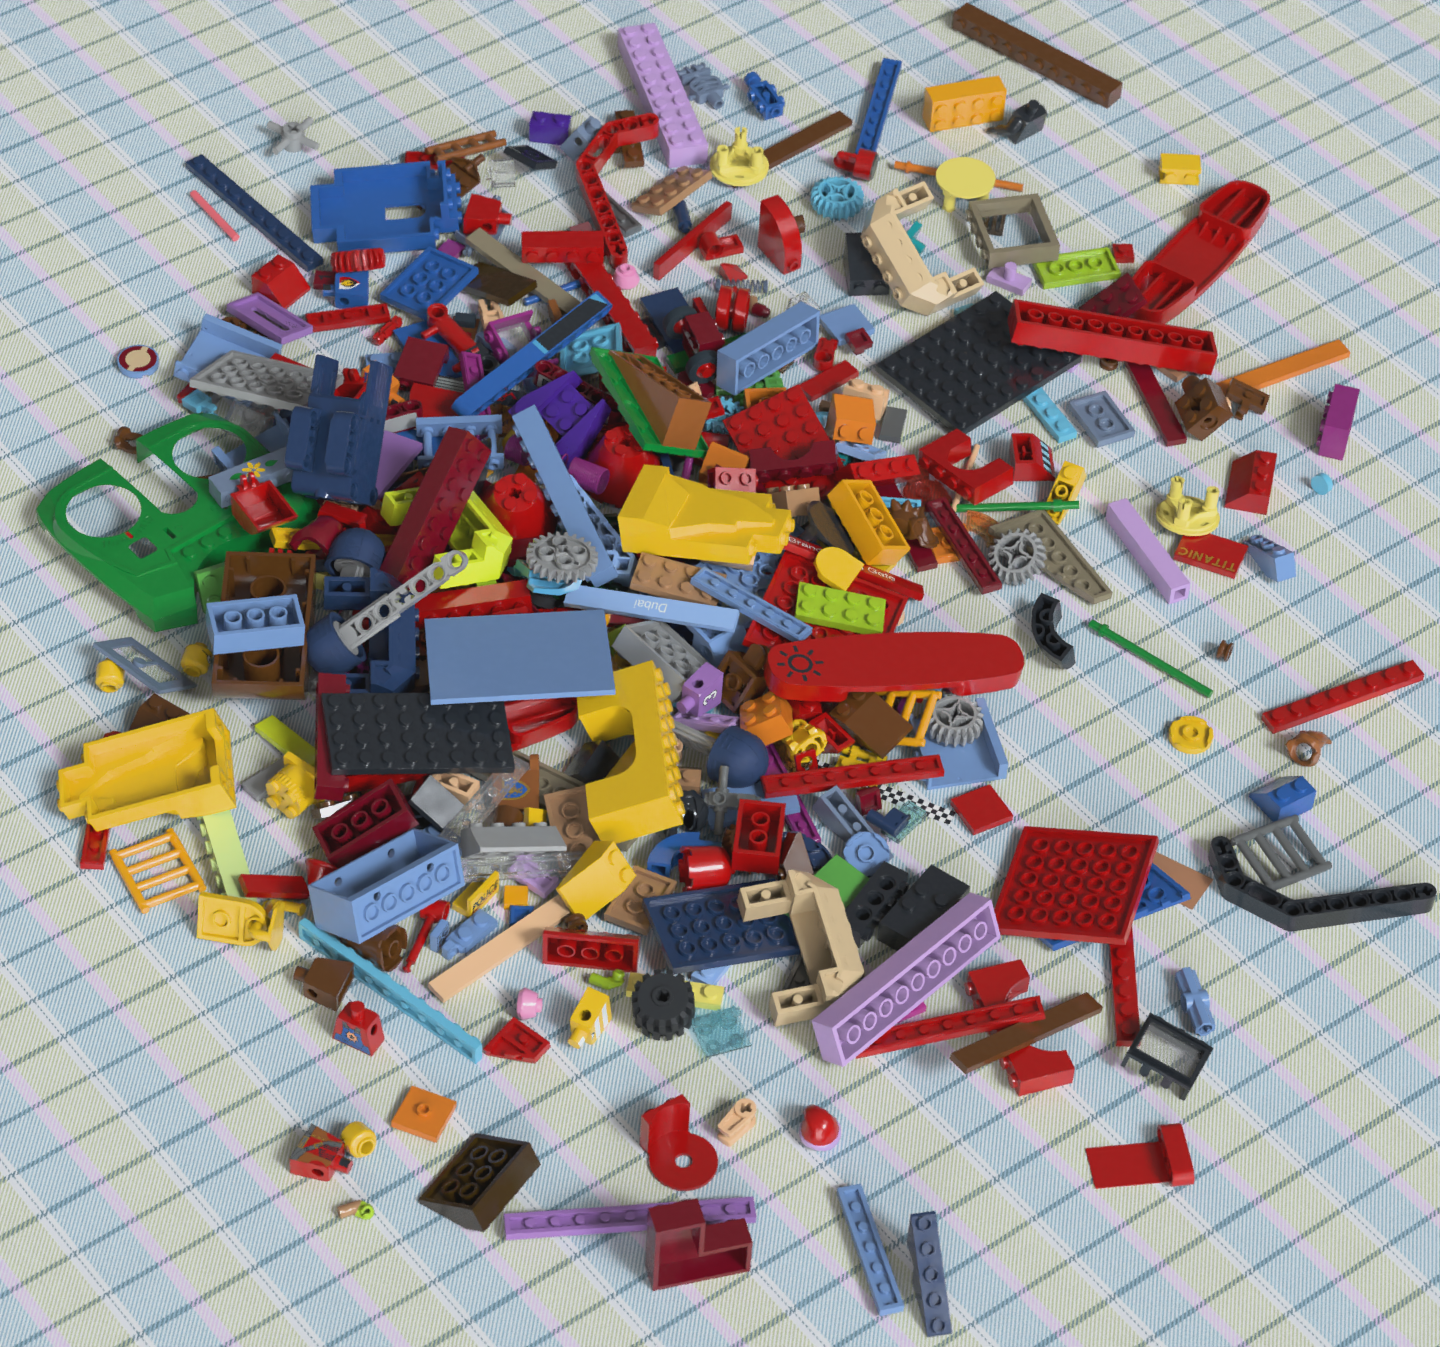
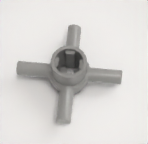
(293, 136)

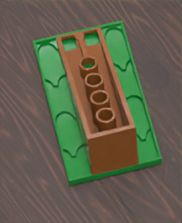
(657, 406)

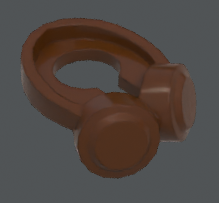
(124, 434)

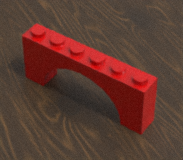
(1030, 1067)

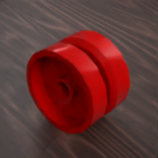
(732, 309)

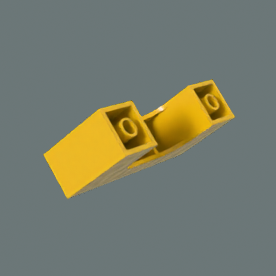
(648, 792)

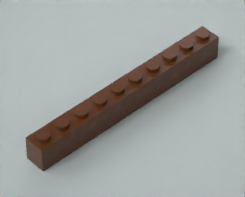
(1037, 55)

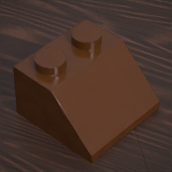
(154, 711)

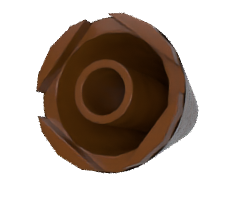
(382, 949)

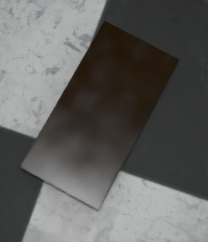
(499, 284)

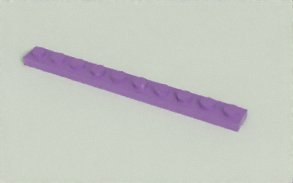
(613, 1218)

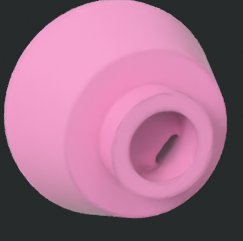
(626, 276)
(528, 1004)

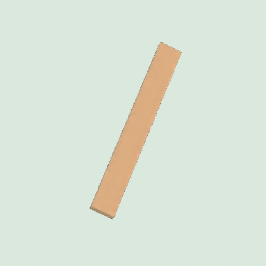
(499, 949)

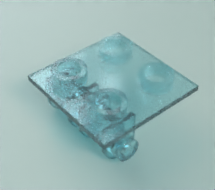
(720, 1031)

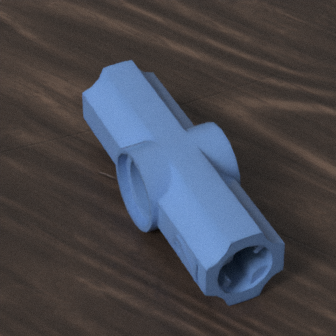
(1195, 1001)

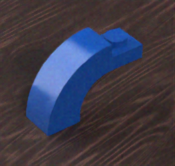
(667, 852)

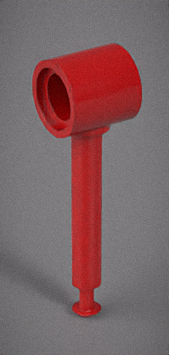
(432, 915)

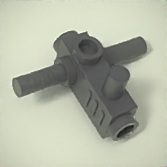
(722, 800)

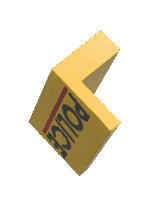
(476, 895)

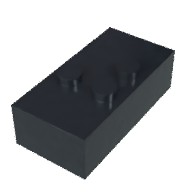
(921, 906)

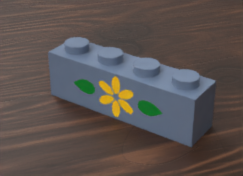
(265, 468)

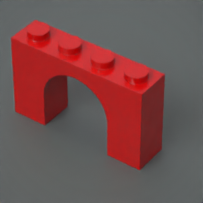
(973, 484)

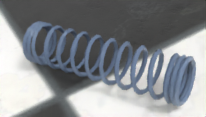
(765, 284)

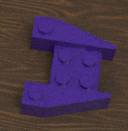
(568, 414)

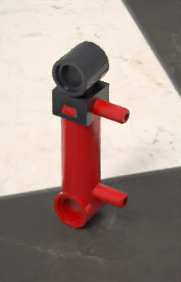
(442, 323)

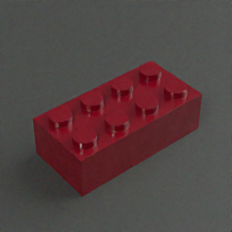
(365, 824)

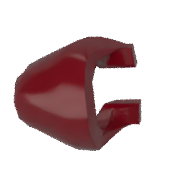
(319, 531)

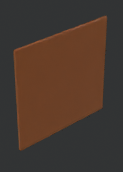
(403, 476)

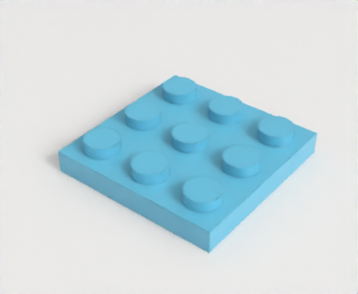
(576, 354)

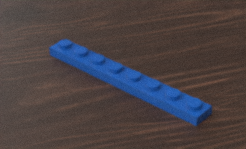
(879, 105)

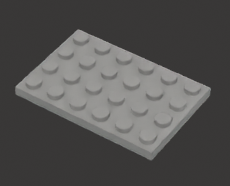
(258, 380)

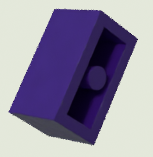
(549, 128)

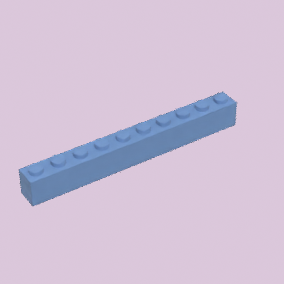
(560, 489)

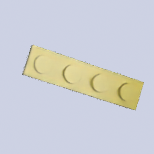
(705, 995)

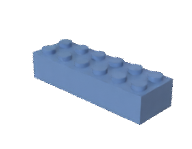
(767, 348)

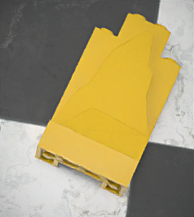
(698, 522)
(152, 771)

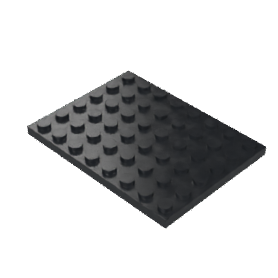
(971, 367)

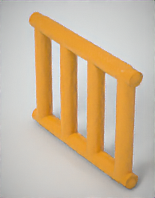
(932, 697)
(136, 888)

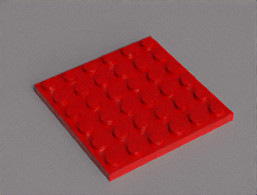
(783, 594)
(1075, 884)

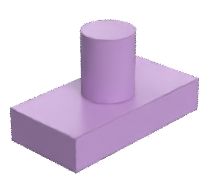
(1009, 279)

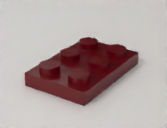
(1117, 299)

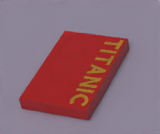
(1212, 553)

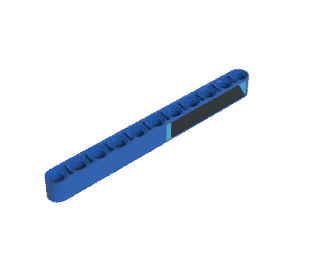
(523, 362)

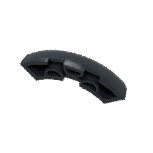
(1045, 618)

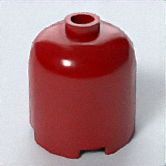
(704, 867)

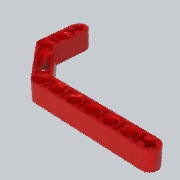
(610, 137)

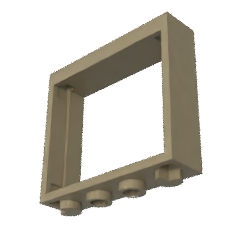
(1021, 254)

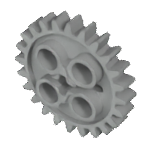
(562, 557)

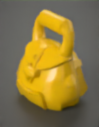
(804, 738)

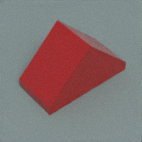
(836, 736)

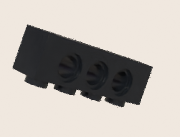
(875, 901)

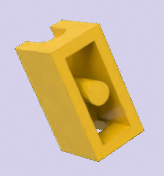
(1179, 169)

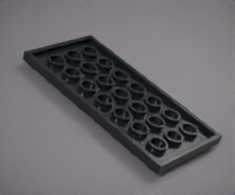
(412, 736)

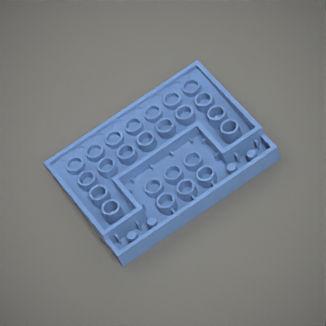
(518, 657)

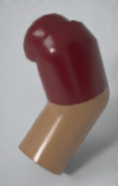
(757, 309)

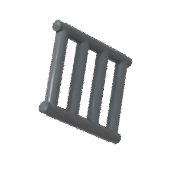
(1286, 878)

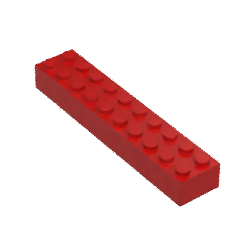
(1112, 337)

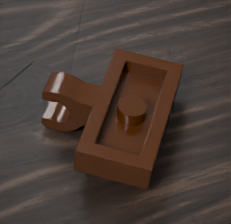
(1247, 398)

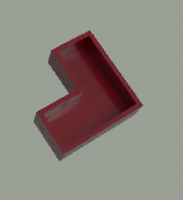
(688, 1250)

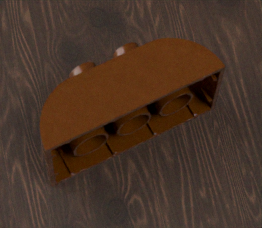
(276, 671)

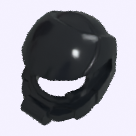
(695, 813)

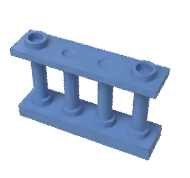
(477, 425)

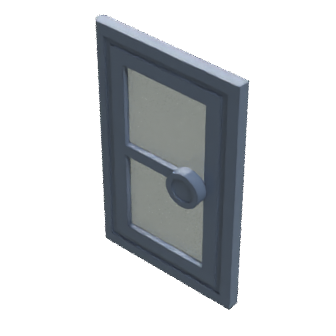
(144, 665)

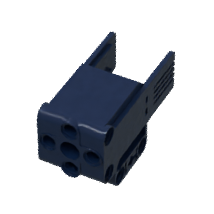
(338, 439)

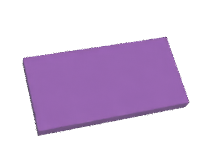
(395, 457)

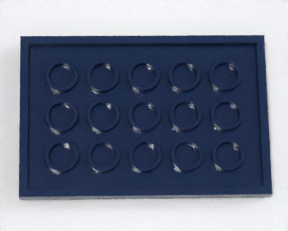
(708, 932)

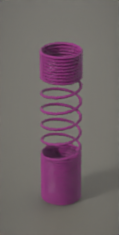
(588, 475)

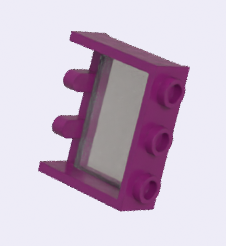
(510, 335)

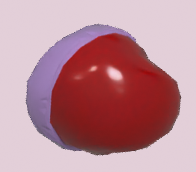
(819, 1129)

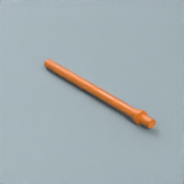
(908, 167)

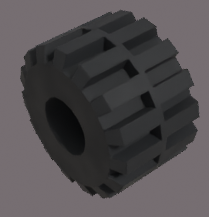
(663, 1004)

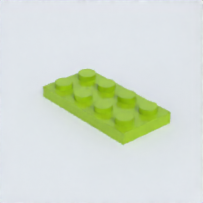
(839, 609)

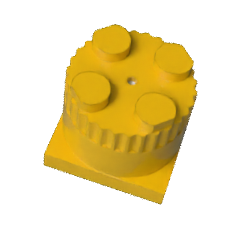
(292, 787)

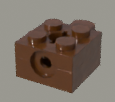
(1202, 406)
(741, 670)

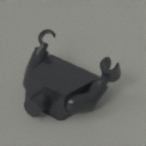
(1023, 123)

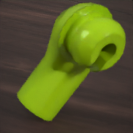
(608, 983)

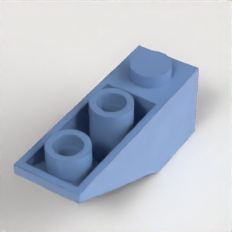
(1272, 558)

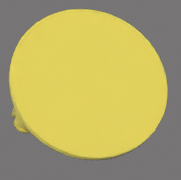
(739, 163)
(964, 179)
(1186, 513)

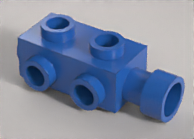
(764, 96)

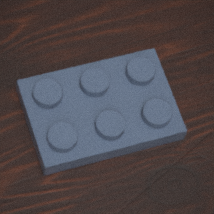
(1101, 419)

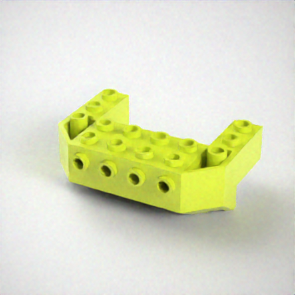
(475, 534)

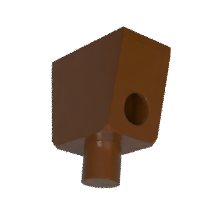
(326, 981)

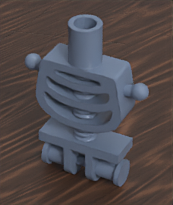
(702, 85)

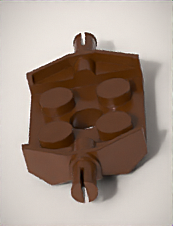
(465, 172)

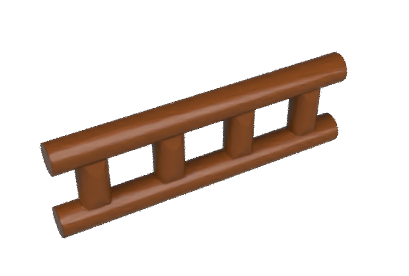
(472, 141)

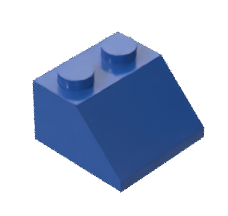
(1285, 797)

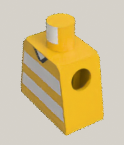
(589, 1018)

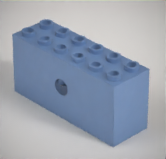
(384, 887)

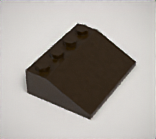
(481, 1180)

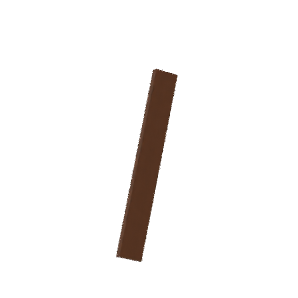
(806, 138)
(1024, 1034)

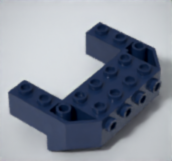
(390, 650)

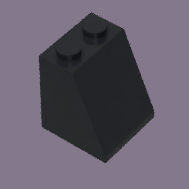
(861, 273)

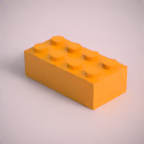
(964, 103)
(868, 522)

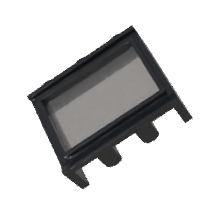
(1169, 1053)

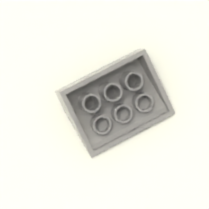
(665, 647)

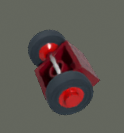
(699, 338)

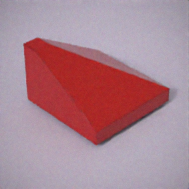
(731, 271)

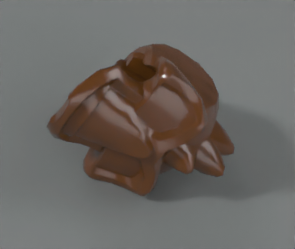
(913, 523)

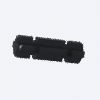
(654, 332)

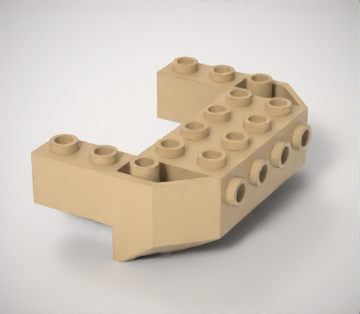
(901, 262)
(822, 937)

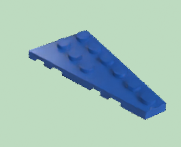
(1158, 894)

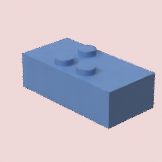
(255, 624)

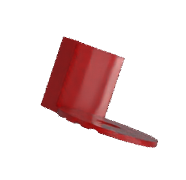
(666, 1137)

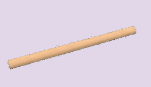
(969, 466)

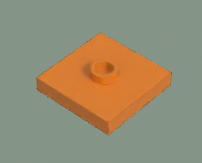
(424, 1114)

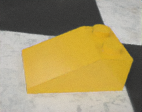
(596, 879)

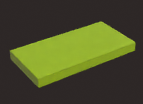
(1078, 268)

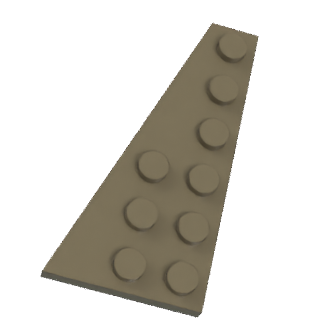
(1063, 558)

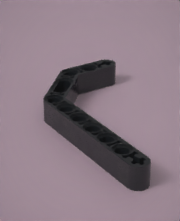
(1315, 911)

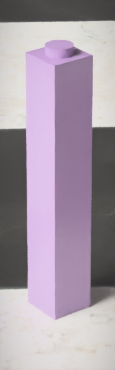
(1147, 551)

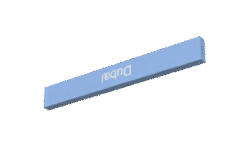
(653, 608)

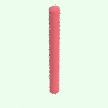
(214, 215)

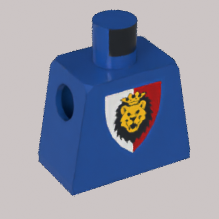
(349, 290)

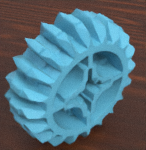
(837, 197)

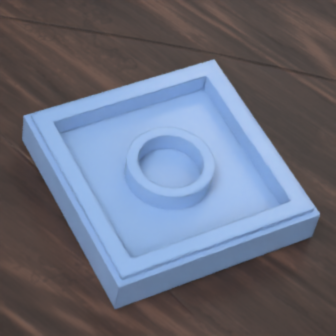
(861, 451)

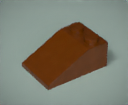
(871, 722)

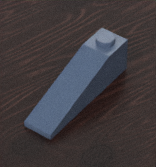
(840, 815)

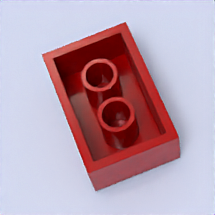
(758, 836)

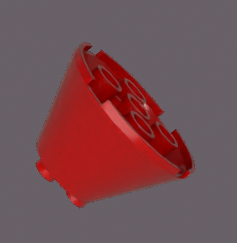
(624, 459)
(520, 506)

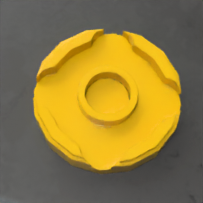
(1190, 735)

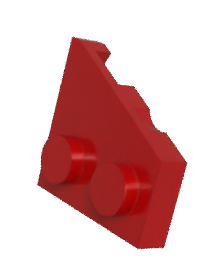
(517, 1043)

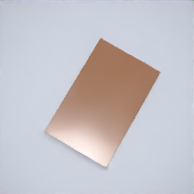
(1189, 879)

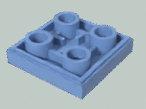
(844, 321)

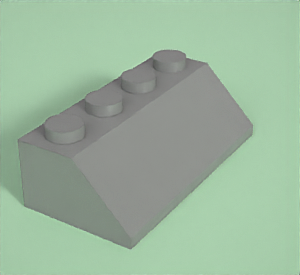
(510, 841)

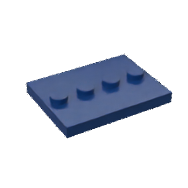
(428, 280)

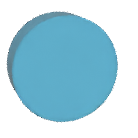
(1321, 483)

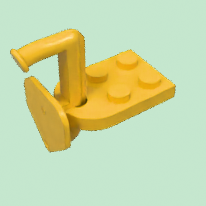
(243, 920)

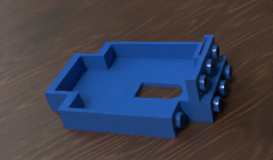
(356, 203)

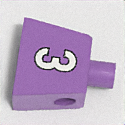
(701, 691)

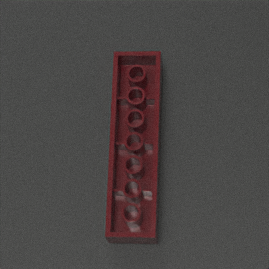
(436, 505)

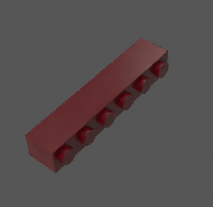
(327, 785)

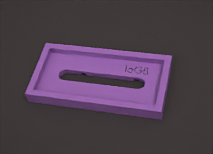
(244, 308)

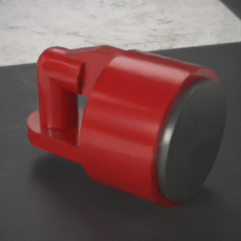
(861, 164)

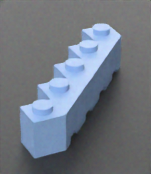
(624, 562)

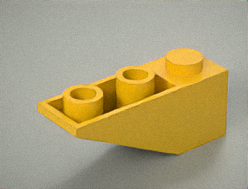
(1066, 487)

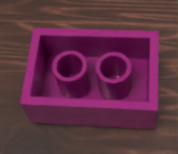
(1337, 421)

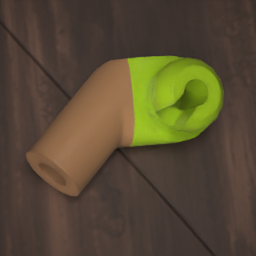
(357, 1208)

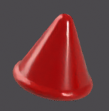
(317, 869)

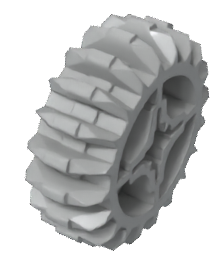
(1003, 549)
(955, 721)

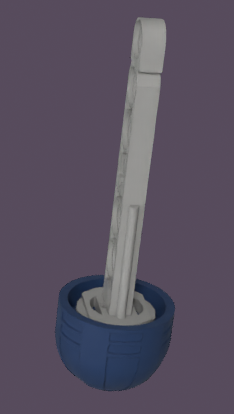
(351, 556)
(337, 644)
(734, 748)

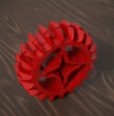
(358, 260)

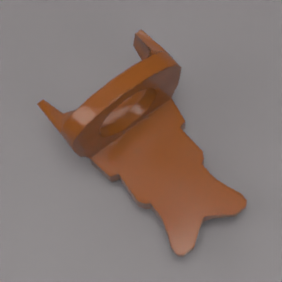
(1314, 739)

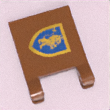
(526, 790)

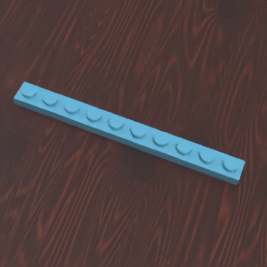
(1044, 408)
(393, 992)

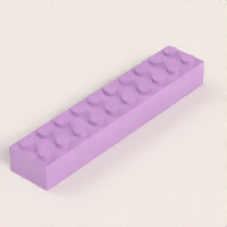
(662, 94)
(906, 979)

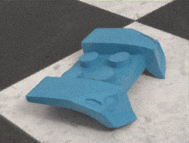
(542, 585)

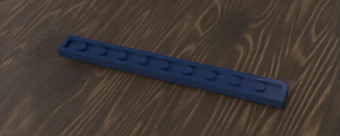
(254, 213)

